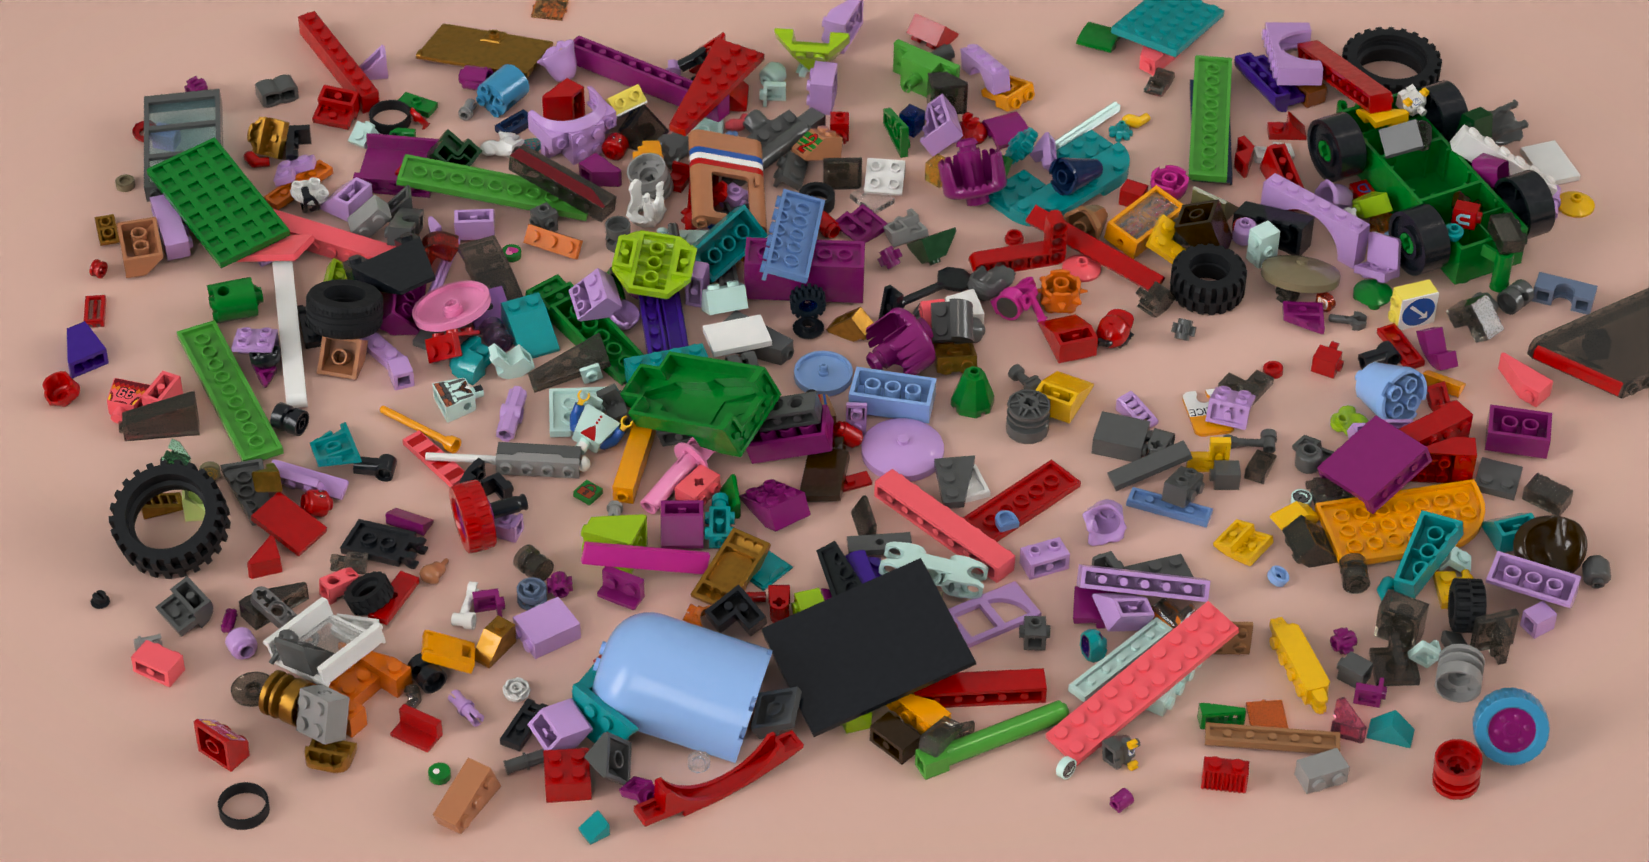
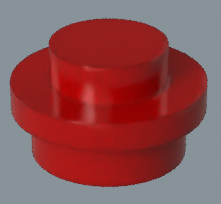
(1014, 237)

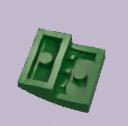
(1098, 37)

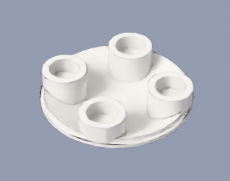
(315, 188)

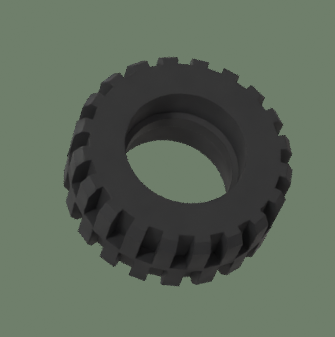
(1212, 263)

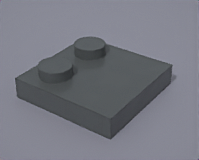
(1498, 478)

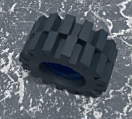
(807, 293)

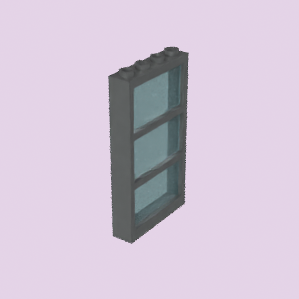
(177, 124)

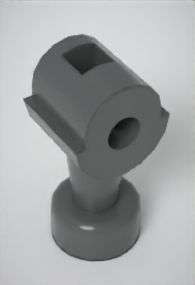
(1017, 373)

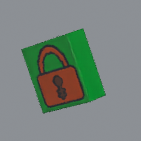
(588, 492)

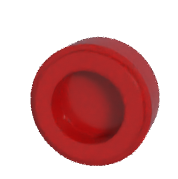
(1273, 369)

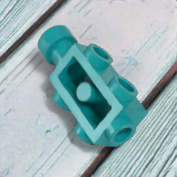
(719, 520)

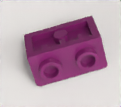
(621, 588)

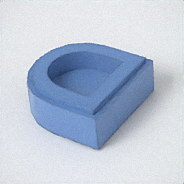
(1006, 520)

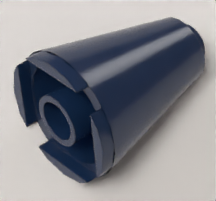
(1073, 173)

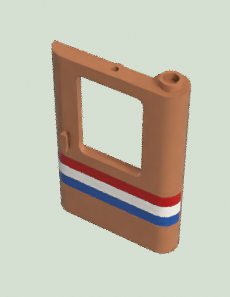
(725, 157)

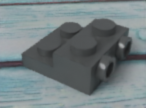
(775, 711)

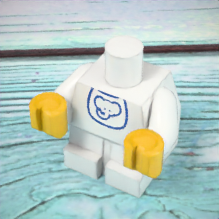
(1412, 100)

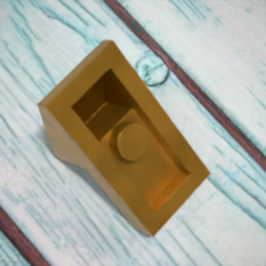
(267, 479)

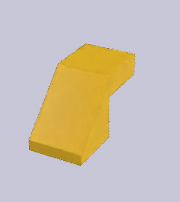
(1289, 513)

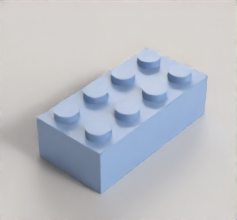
(894, 394)

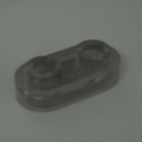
(1426, 134)

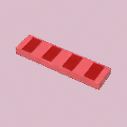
(446, 470)

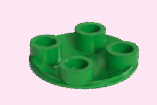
(1372, 293)

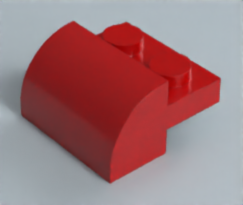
(337, 107)

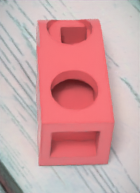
(335, 584)

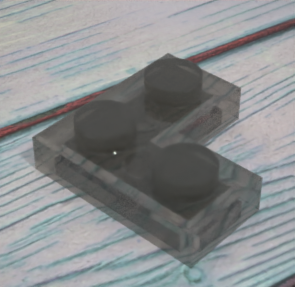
(1257, 383)

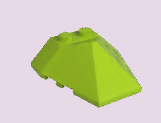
(810, 52)

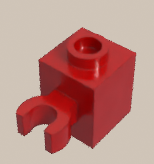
(840, 124)
(1327, 360)

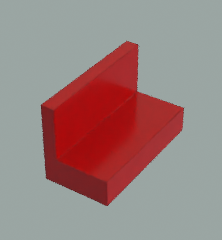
(417, 728)

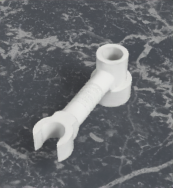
(466, 618)

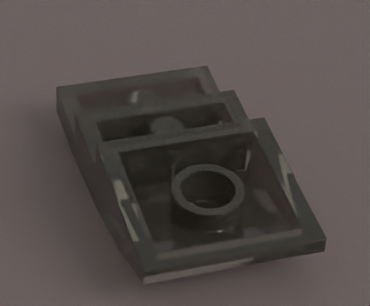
(488, 265)

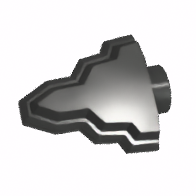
(673, 147)

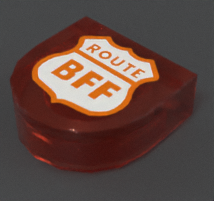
(1328, 301)

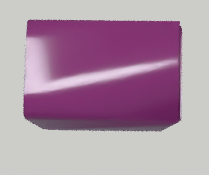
(1490, 168)

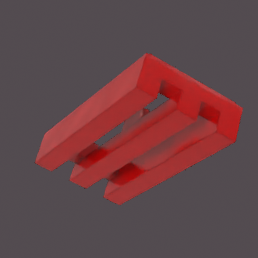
(94, 321)

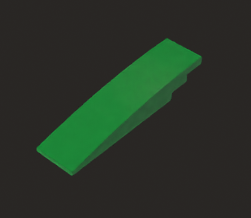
(563, 316)

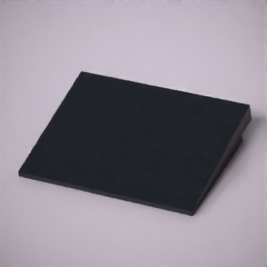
(868, 647)

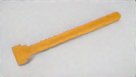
(449, 443)

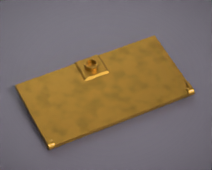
(483, 48)

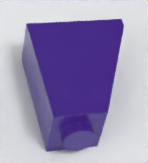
(84, 350)

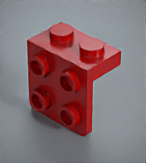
(447, 346)

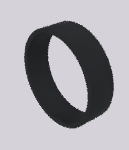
(390, 105)
(243, 824)

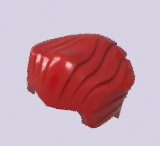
(60, 389)

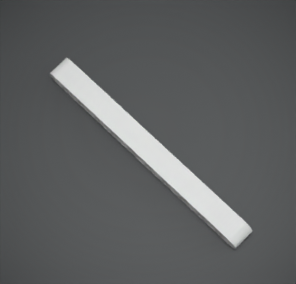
(289, 334)

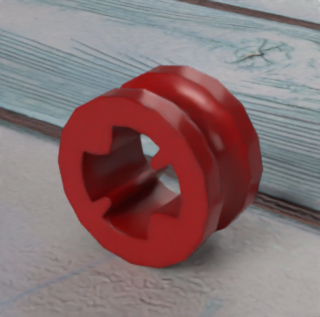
(98, 268)

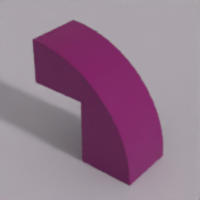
(1434, 348)

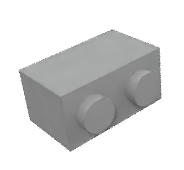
(370, 217)
(1322, 771)

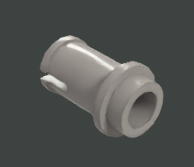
(466, 111)
(614, 508)
(139, 641)

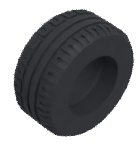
(344, 309)

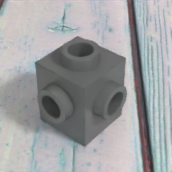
(544, 217)
(1035, 628)

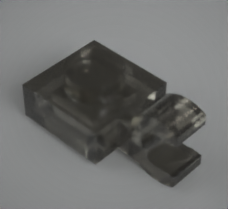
(355, 560)

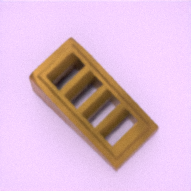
(156, 505)

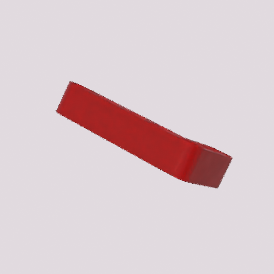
(1029, 255)

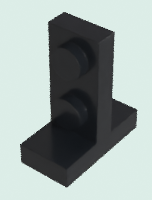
(296, 135)

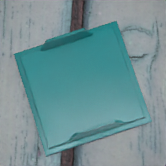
(771, 570)

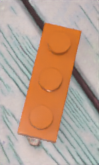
(553, 241)

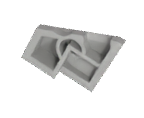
(905, 229)

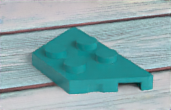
(335, 448)
(601, 715)

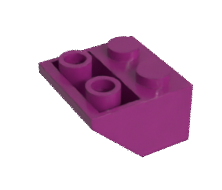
(682, 524)

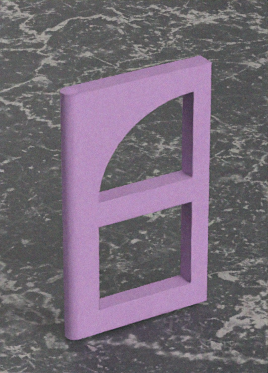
(1009, 593)

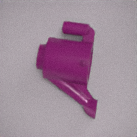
(473, 76)

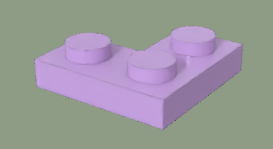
(288, 169)

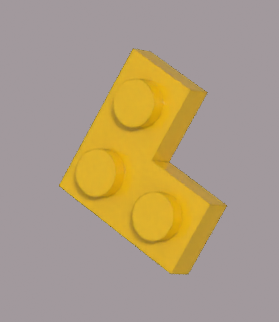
(1161, 239)
(1218, 450)

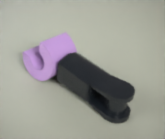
(687, 62)

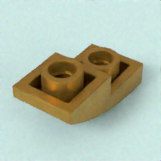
(107, 229)

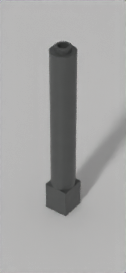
(783, 143)

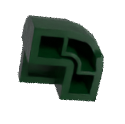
(453, 150)

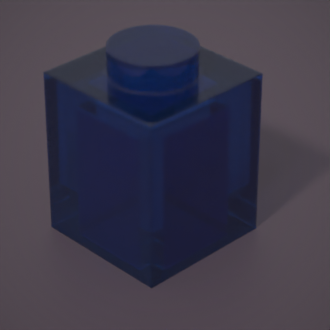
(913, 118)

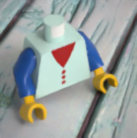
(595, 429)

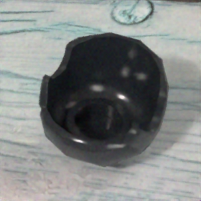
(265, 360)

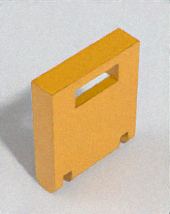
(448, 651)

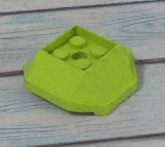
(653, 263)

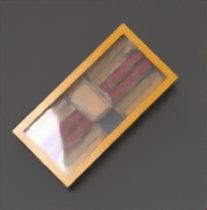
(1134, 225)

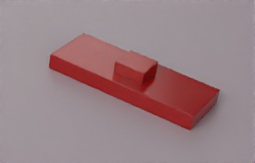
(857, 481)

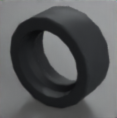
(822, 190)

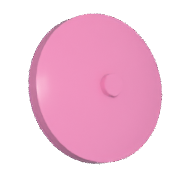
(451, 306)

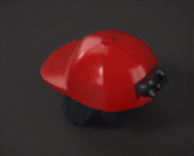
(1115, 329)

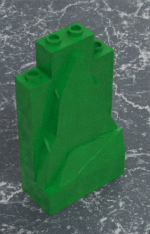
(702, 398)

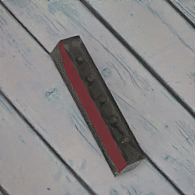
(562, 183)

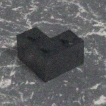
(736, 607)

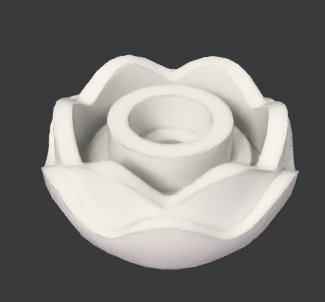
(516, 689)

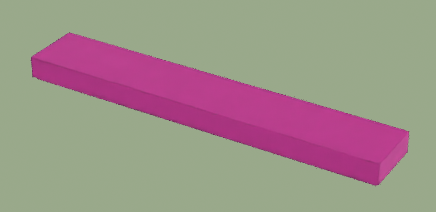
(645, 558)

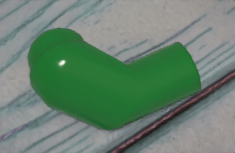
(403, 132)

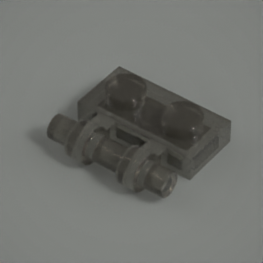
(1326, 490)

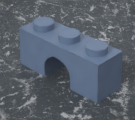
(1578, 293)

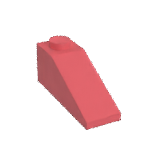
(1525, 381)

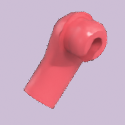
(735, 124)

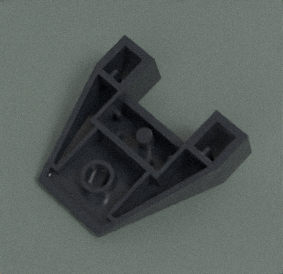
(394, 270)

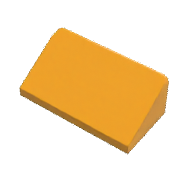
(1453, 386)

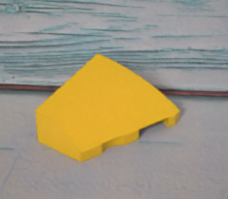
(1380, 119)

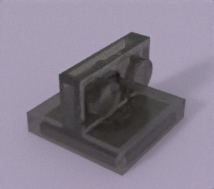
(1495, 633)
(1394, 664)

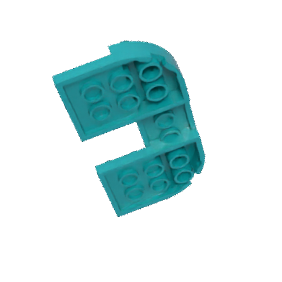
(1026, 191)

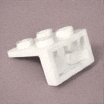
(884, 176)

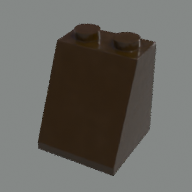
(1204, 224)

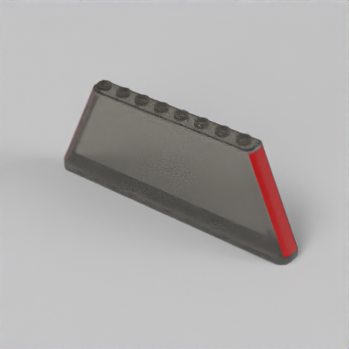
(1602, 347)

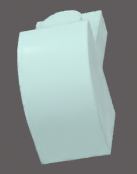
(511, 364)

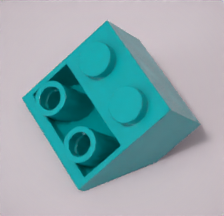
(1503, 530)

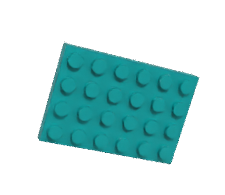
(1167, 24)

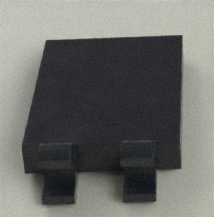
(384, 543)

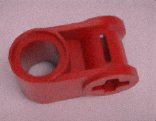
(779, 601)

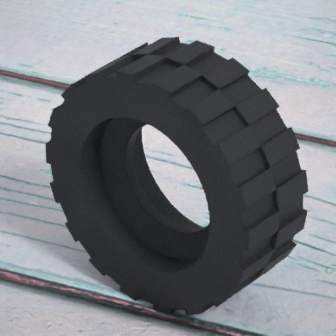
(368, 593)

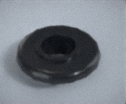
(808, 332)

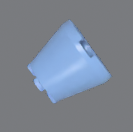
(1391, 390)

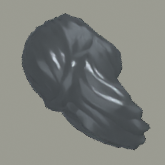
(990, 283)

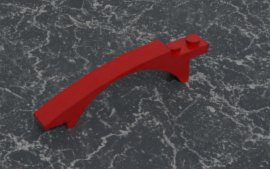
(687, 799)

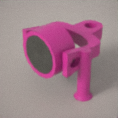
(1016, 299)

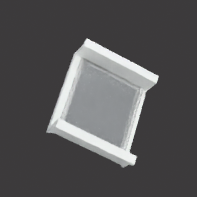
(327, 631)

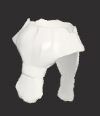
(653, 208)

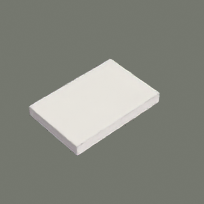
(1551, 161)
(737, 335)

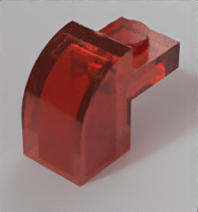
(440, 245)

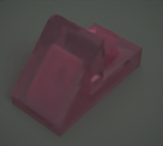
(1348, 722)

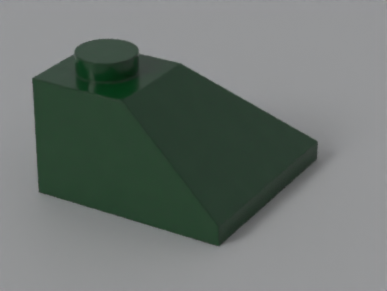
(932, 247)

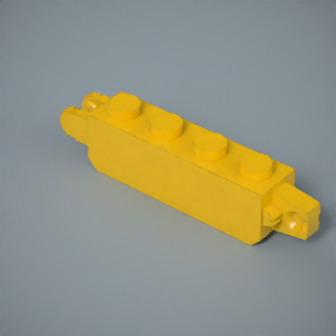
(1300, 663)

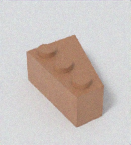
(466, 796)

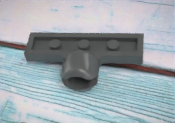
(765, 129)

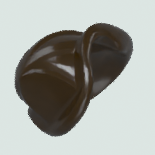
(1552, 542)

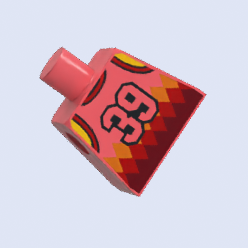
(124, 397)

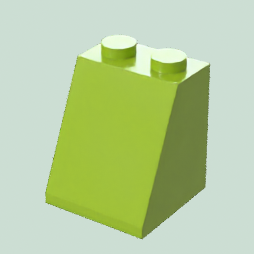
(617, 530)

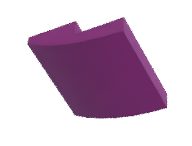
(1004, 128)
(861, 224)
(1085, 608)

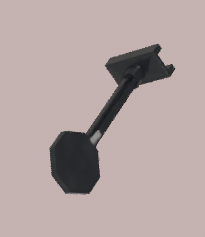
(947, 278)

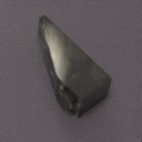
(290, 594)

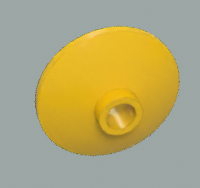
(1576, 204)

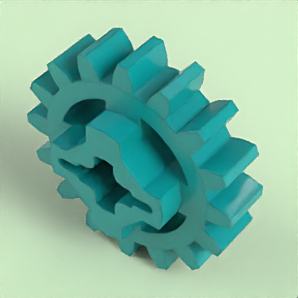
(1021, 145)

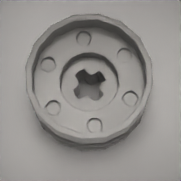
(650, 170)
(1459, 673)

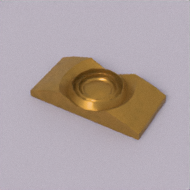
(733, 564)

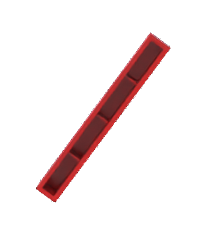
(337, 59)

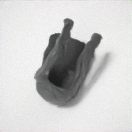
(1505, 126)

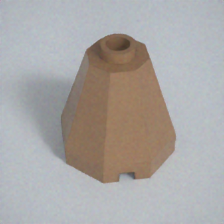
(1088, 219)

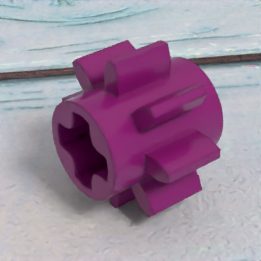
(195, 84)
(889, 257)
(559, 584)
(1343, 640)

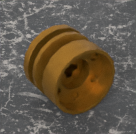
(281, 696)

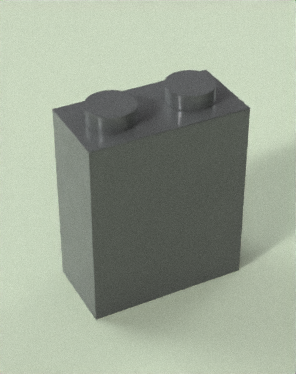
(1121, 437)

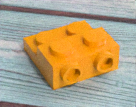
(1019, 93)

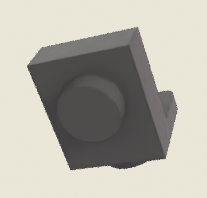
(1107, 560)

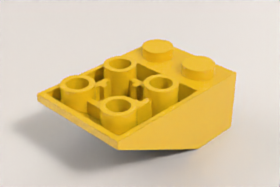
(1065, 394)

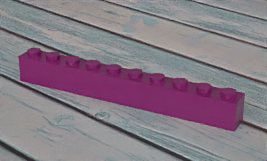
(634, 71)

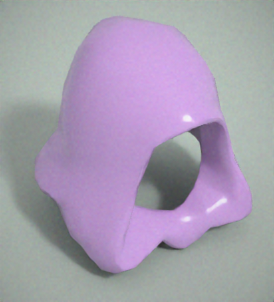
(560, 63)
(1335, 194)
(1104, 522)

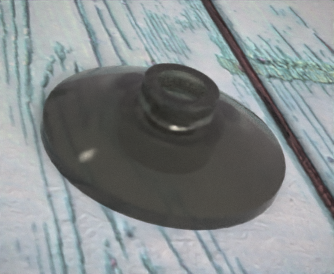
(248, 687)

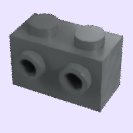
(1183, 487)

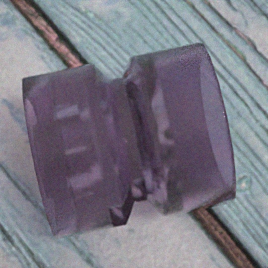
(494, 331)

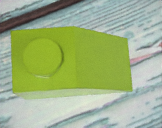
(1372, 204)

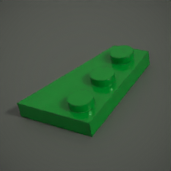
(897, 131)

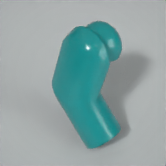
(1385, 584)

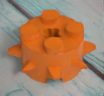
(1060, 292)

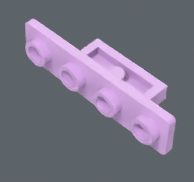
(305, 479)

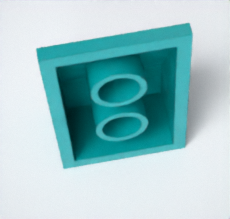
(530, 325)

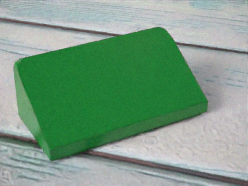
(731, 489)

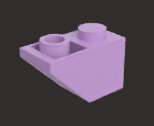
(857, 415)

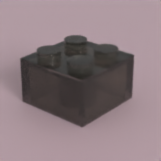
(1401, 615)

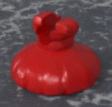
(973, 128)

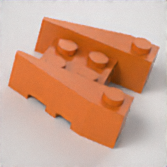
(367, 678)

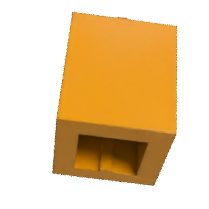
(918, 711)

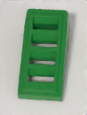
(1217, 714)

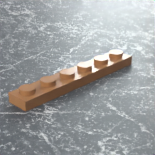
(1270, 738)

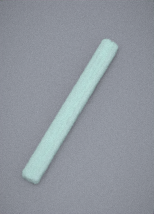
(1088, 124)

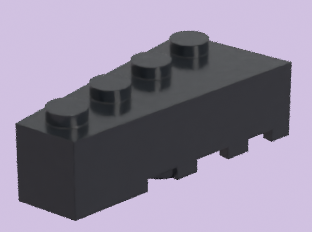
(1294, 227)

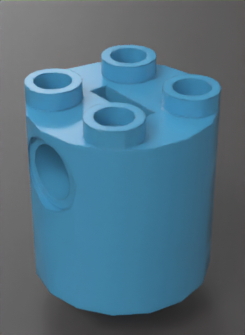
(502, 90)

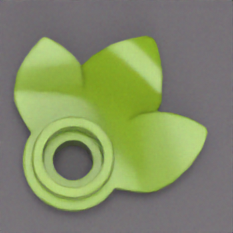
(1345, 417)

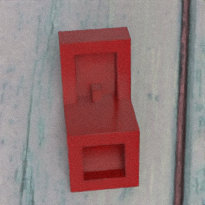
(1243, 156)
(1437, 396)

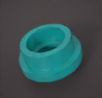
(1455, 231)

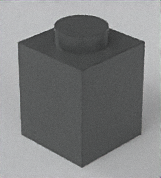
(1225, 475)
(1354, 669)

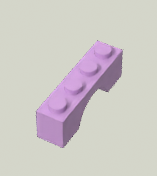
(994, 74)

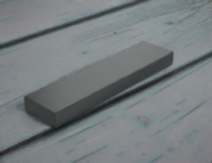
(1149, 465)

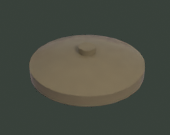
(1300, 274)

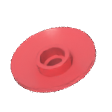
(1082, 267)

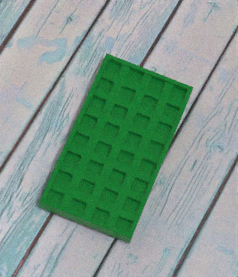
(218, 202)

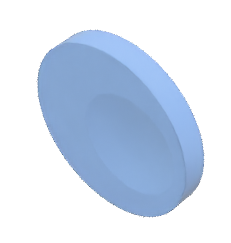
(823, 372)

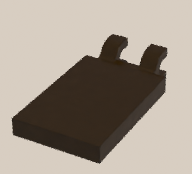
(826, 473)

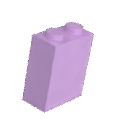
(546, 627)

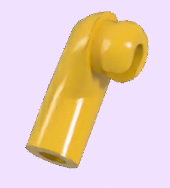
(1136, 121)

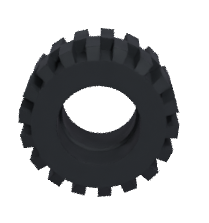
(1466, 603)

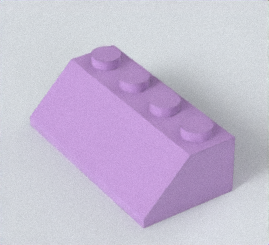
(1534, 579)

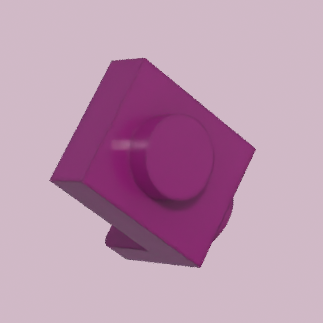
(488, 600)

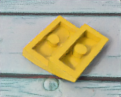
(1243, 542)

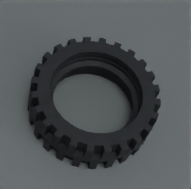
(1395, 47)
(147, 486)

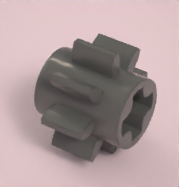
(1183, 329)

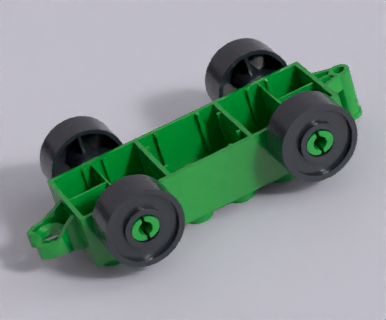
(1424, 185)

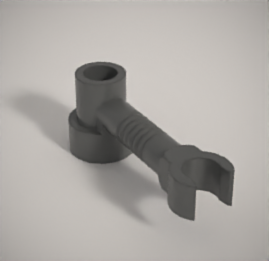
(1267, 441)

